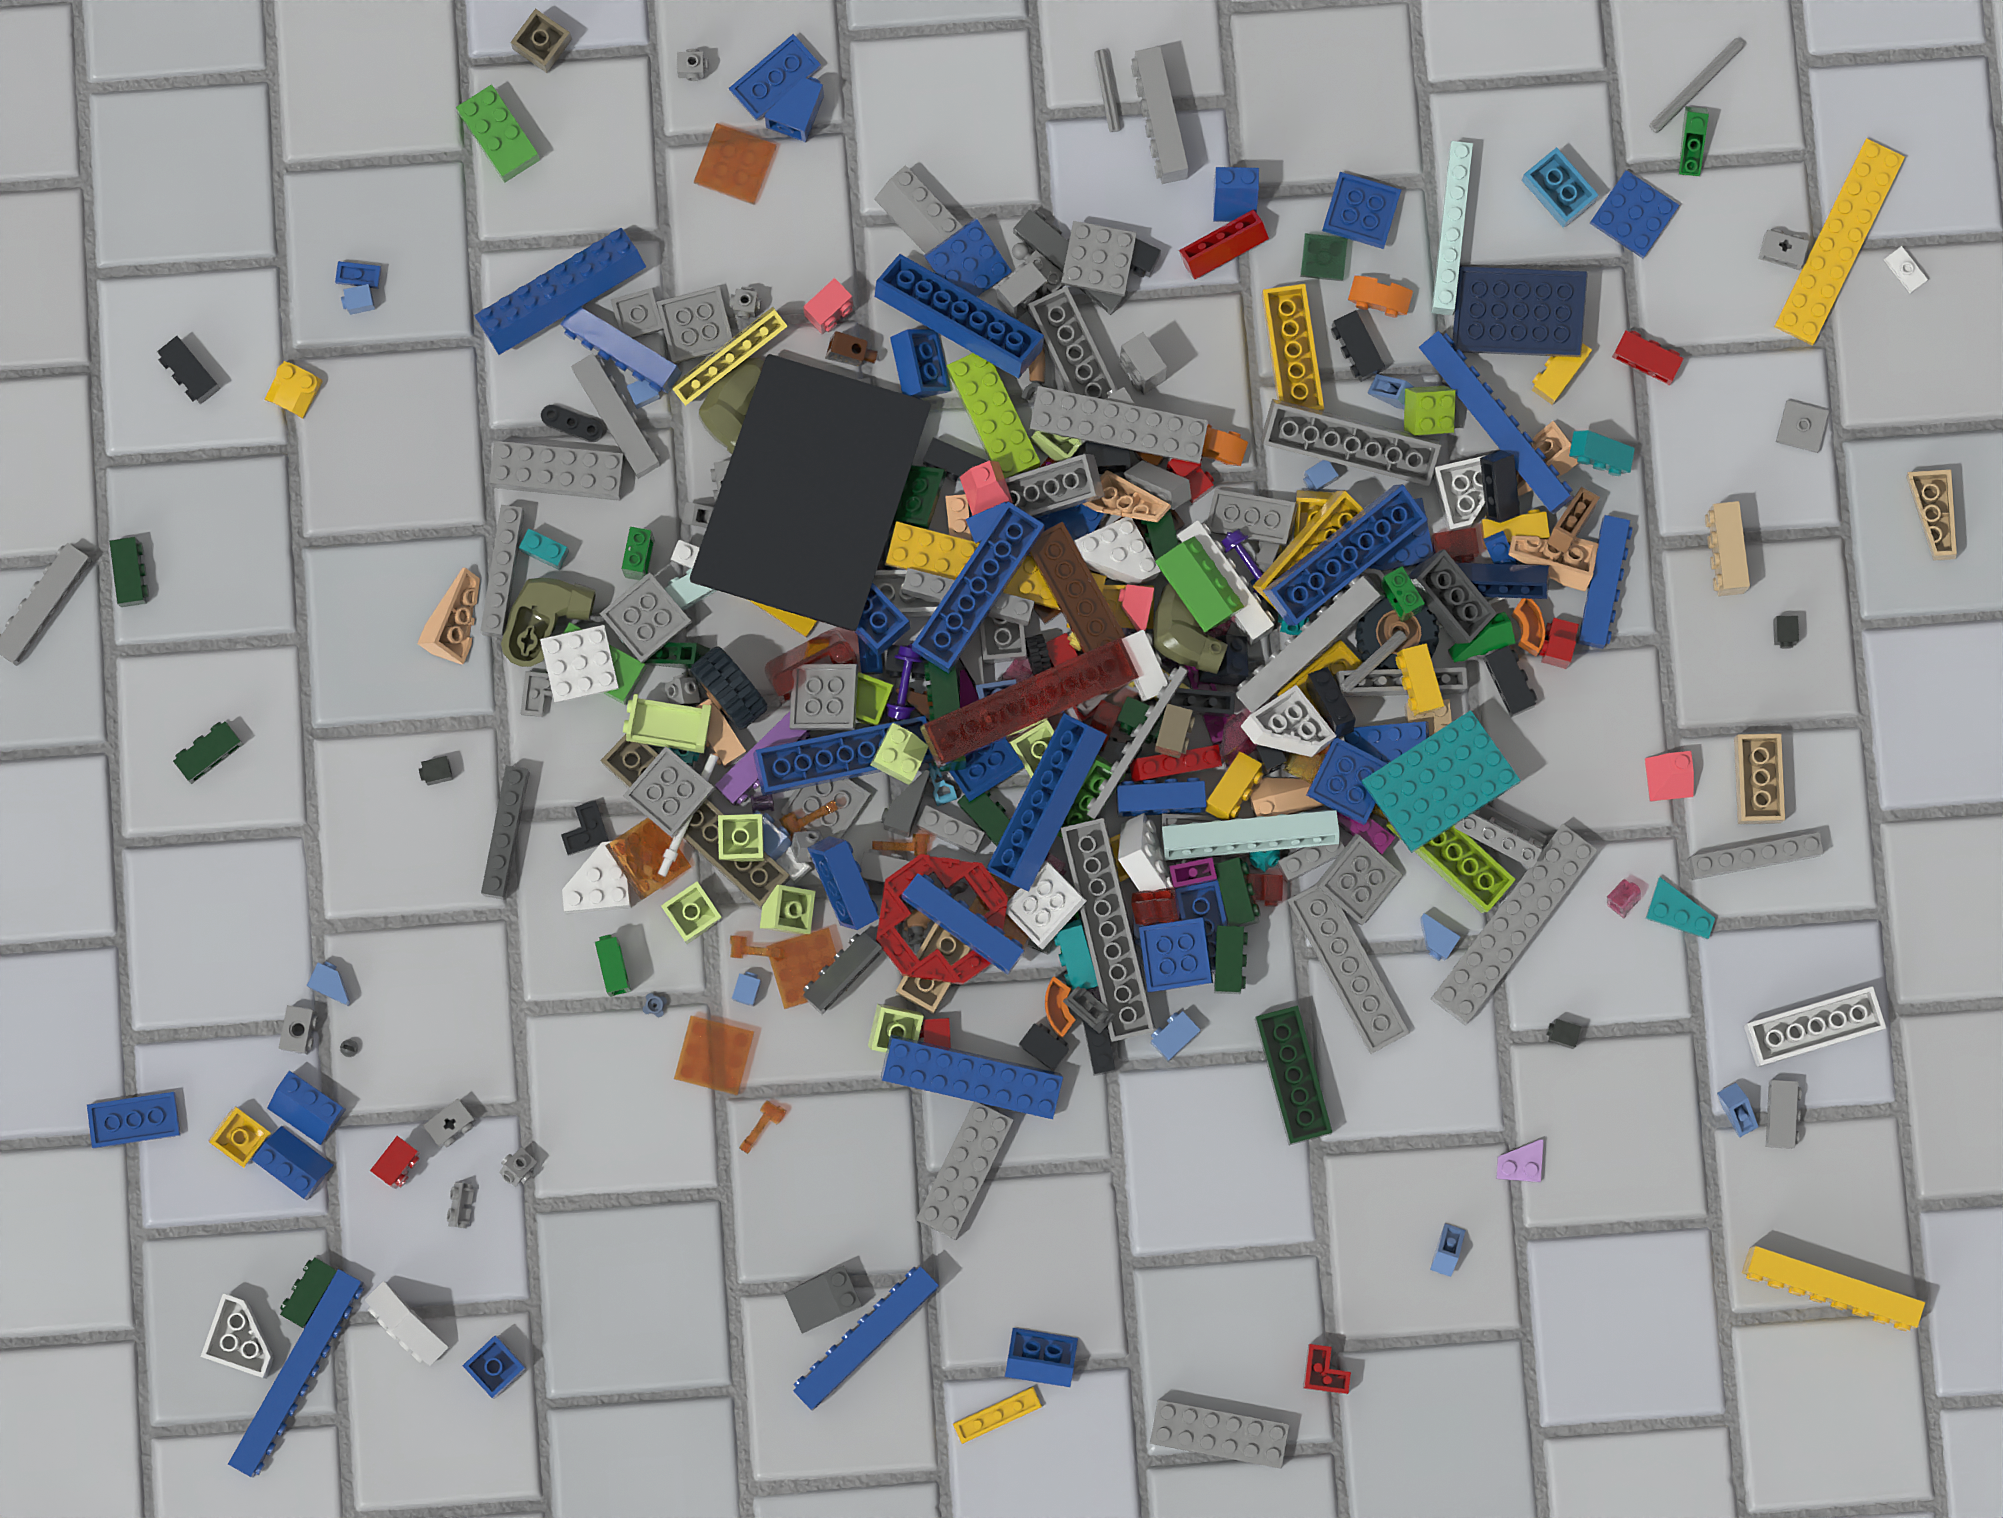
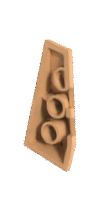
(1556, 448)
(1127, 500)
(1569, 569)
(450, 624)
(1281, 796)

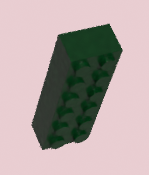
(944, 699)
(1293, 1075)

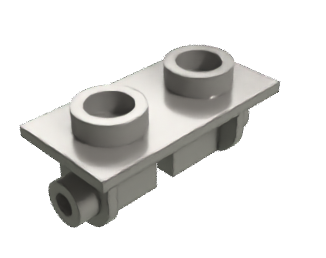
(460, 1196)

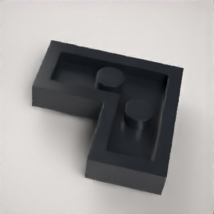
(591, 832)

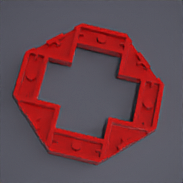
(894, 912)

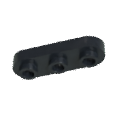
(578, 430)

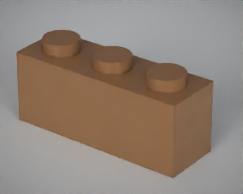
(1573, 520)

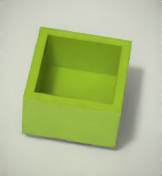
(1429, 410)
(871, 699)

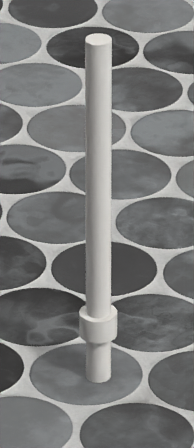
(671, 854)

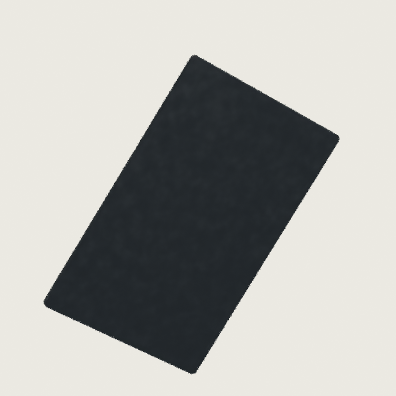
(810, 492)

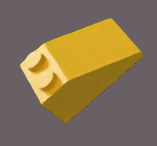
(1308, 505)

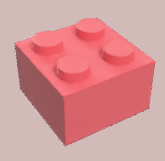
(829, 306)

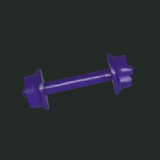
(1234, 541)
(900, 710)

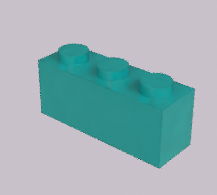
(1601, 452)
(1076, 956)

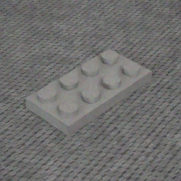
(1255, 516)

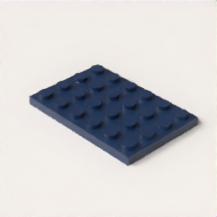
(1520, 311)

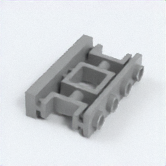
(1504, 834)

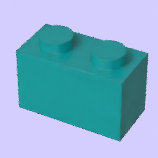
(544, 549)

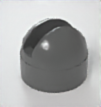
(348, 1053)

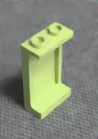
(667, 724)

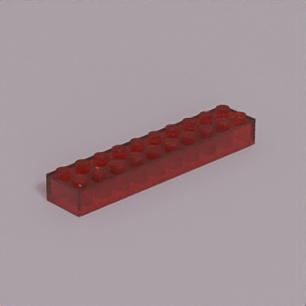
(1029, 702)

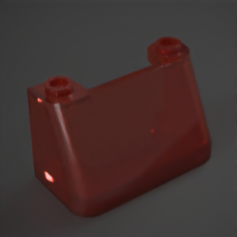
(829, 644)

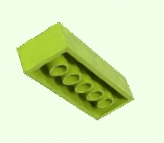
(993, 415)
(1465, 867)

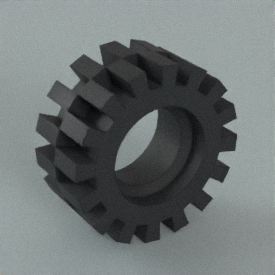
(1037, 654)

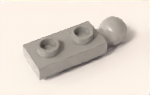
(1046, 268)

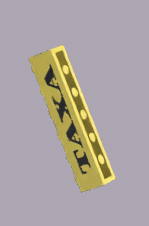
(729, 356)

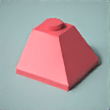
(985, 487)
(1136, 604)
(1670, 776)

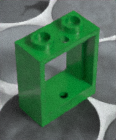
(637, 560)
(1399, 586)
(612, 965)

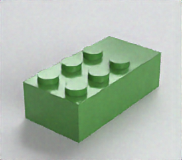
(498, 133)
(626, 668)

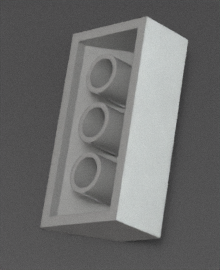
(917, 210)

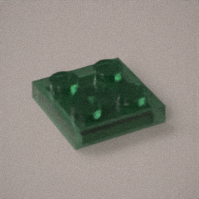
(1323, 257)

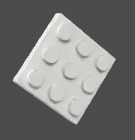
(579, 664)
(1046, 905)

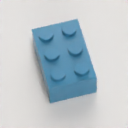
(1560, 187)

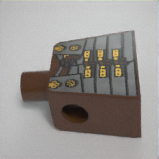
(841, 348)

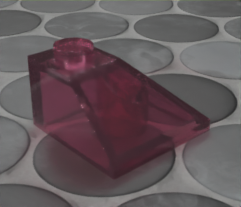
(1235, 740)

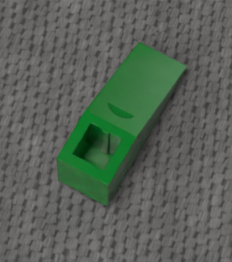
(1693, 140)
(1494, 635)

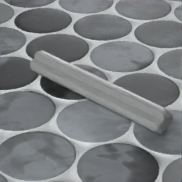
(1107, 90)
(1373, 661)

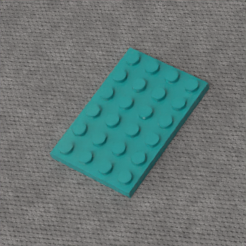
(1441, 781)

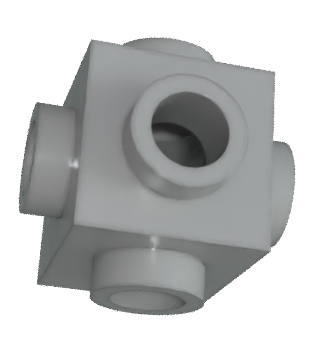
(691, 64)
(748, 309)
(682, 691)
(801, 842)
(517, 1167)

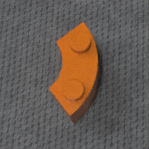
(1390, 299)
(1224, 446)
(1531, 626)
(1056, 1010)

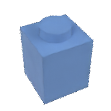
(358, 299)
(642, 393)
(1320, 476)
(746, 989)

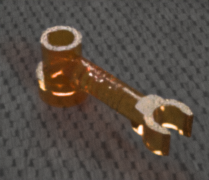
(794, 824)
(918, 844)
(739, 948)
(770, 1112)

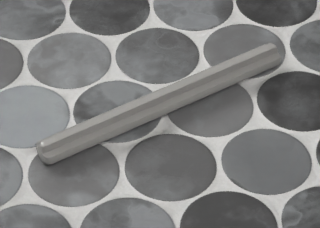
(1696, 85)

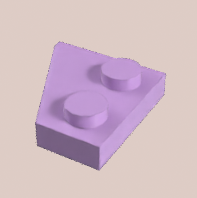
(1522, 1163)

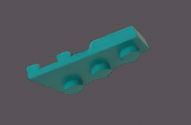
(1678, 911)

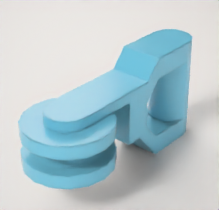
(934, 770)

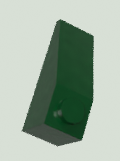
(677, 655)

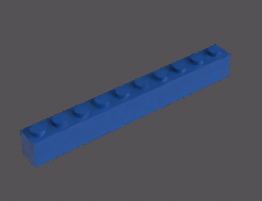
(1496, 422)
(295, 1374)

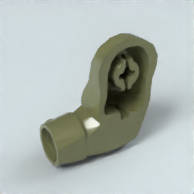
(729, 401)
(537, 614)
(1180, 636)

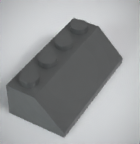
(1451, 597)
(842, 973)

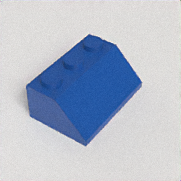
(920, 363)
(305, 1108)
(292, 1162)
(1041, 1357)

